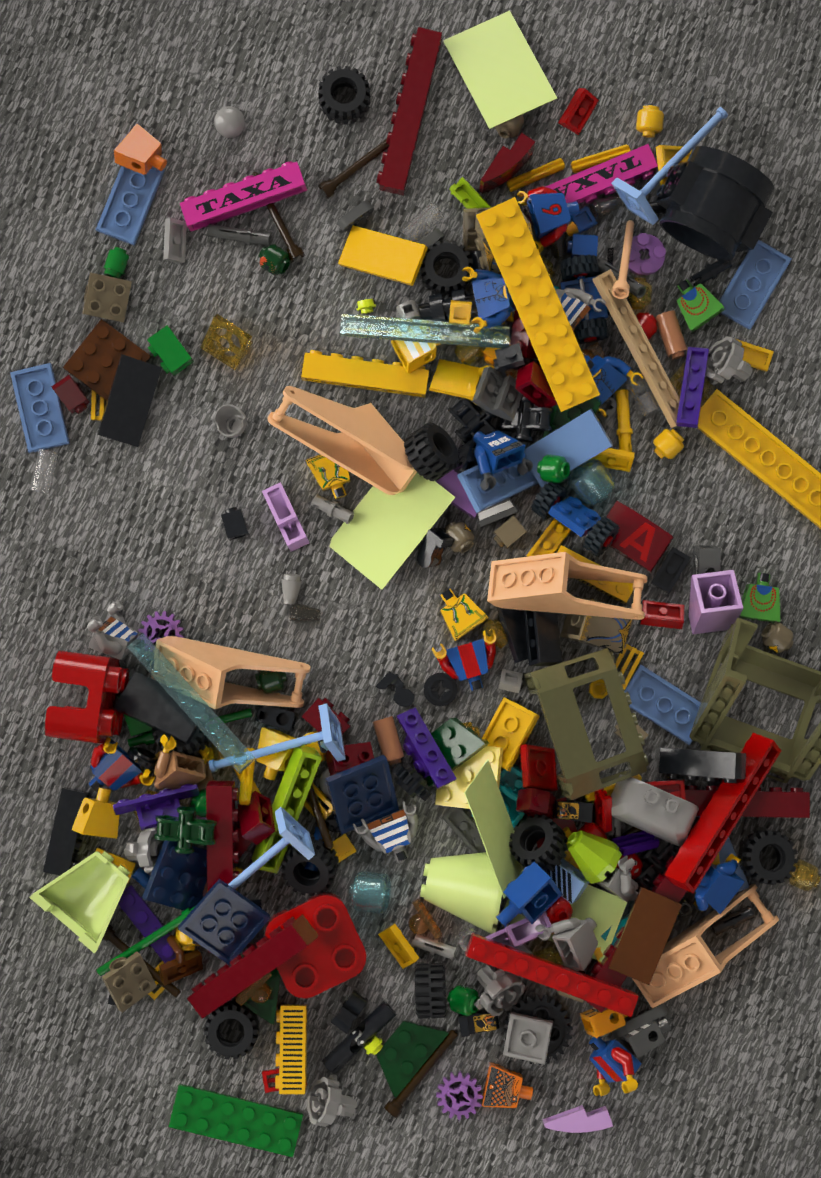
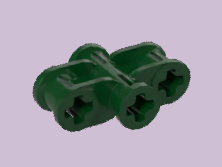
(185, 830)

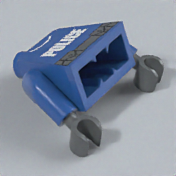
(496, 453)

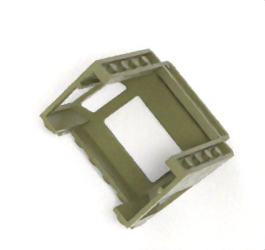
(743, 662)
(568, 732)

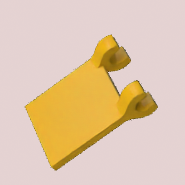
(456, 379)

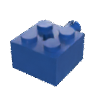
(529, 895)

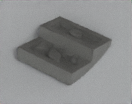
(497, 394)

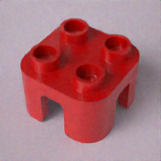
(103, 679)
(331, 957)

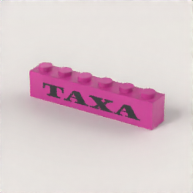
(598, 179)
(243, 196)

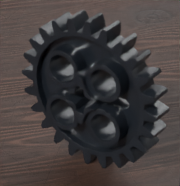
(531, 1007)

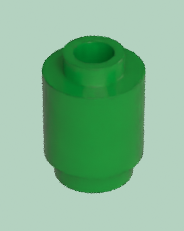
(116, 262)

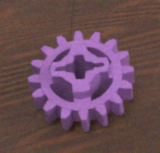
(153, 622)
(468, 1099)

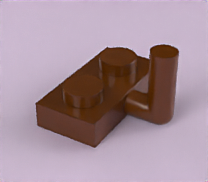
(180, 966)

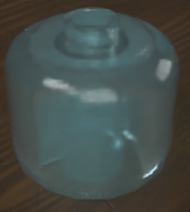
(591, 482)
(370, 892)

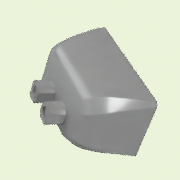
(653, 810)

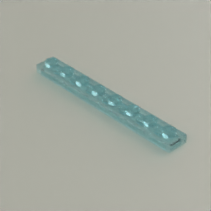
(423, 331)
(191, 703)

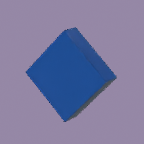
(584, 219)

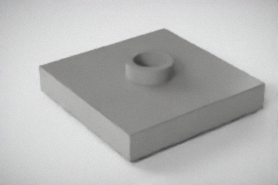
(528, 1038)

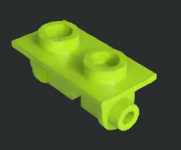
(468, 195)

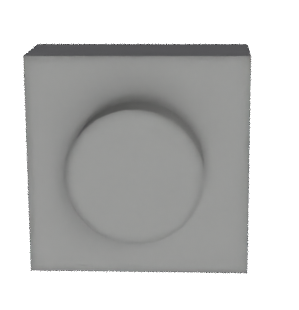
(510, 681)

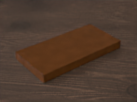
(645, 936)

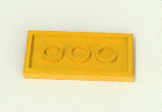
(382, 255)

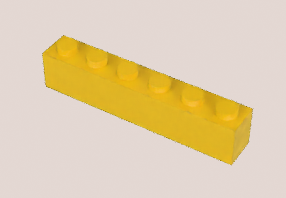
(364, 374)

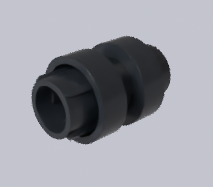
(439, 308)

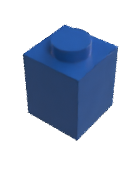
(582, 245)

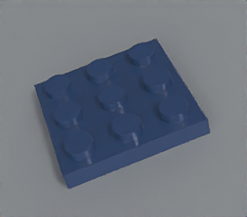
(362, 794)
(177, 877)
(224, 921)

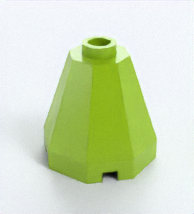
(593, 855)

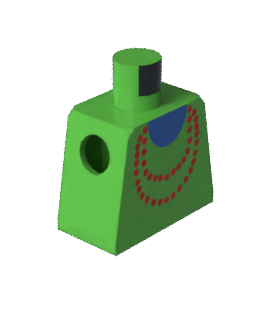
(697, 305)
(761, 600)

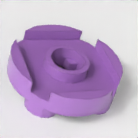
(656, 253)

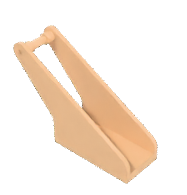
(363, 447)
(541, 586)
(206, 668)
(688, 959)

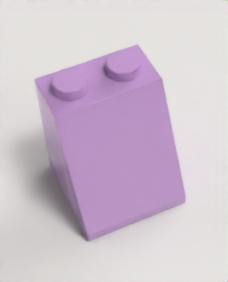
(714, 601)

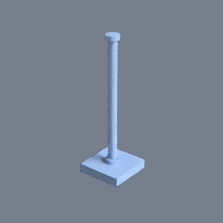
(635, 199)
(330, 734)
(292, 833)

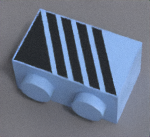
(569, 881)

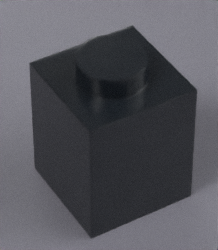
(234, 523)

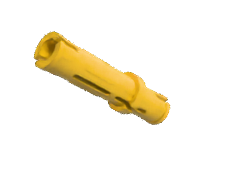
(623, 418)

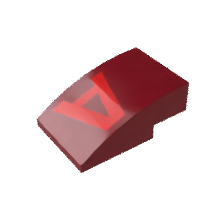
(507, 163)
(638, 537)

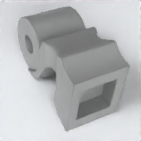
(408, 310)

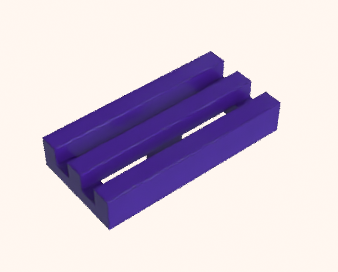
(636, 843)

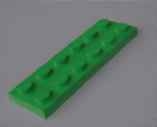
(235, 1120)

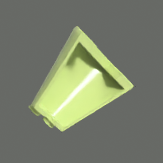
(464, 888)
(85, 897)

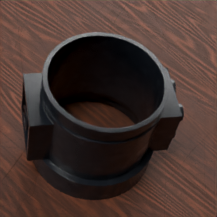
(715, 203)

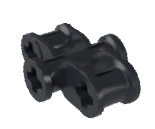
(470, 418)
(527, 420)
(651, 871)

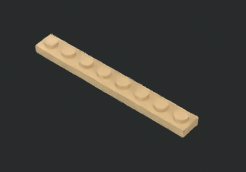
(639, 347)

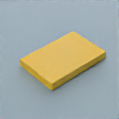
(509, 730)

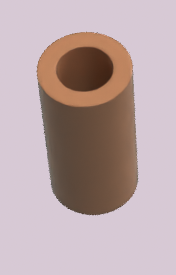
(671, 334)
(388, 740)

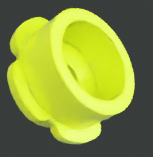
(366, 306)
(373, 1047)

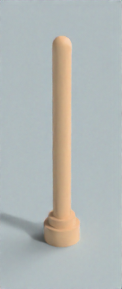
(621, 287)

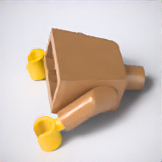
(178, 768)

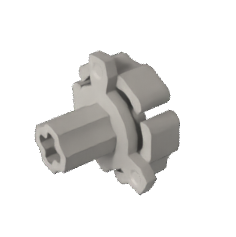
(727, 361)
(144, 849)
(500, 990)
(330, 1102)

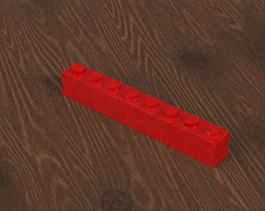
(721, 816)
(551, 974)

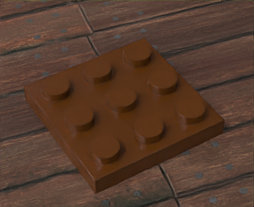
(99, 356)

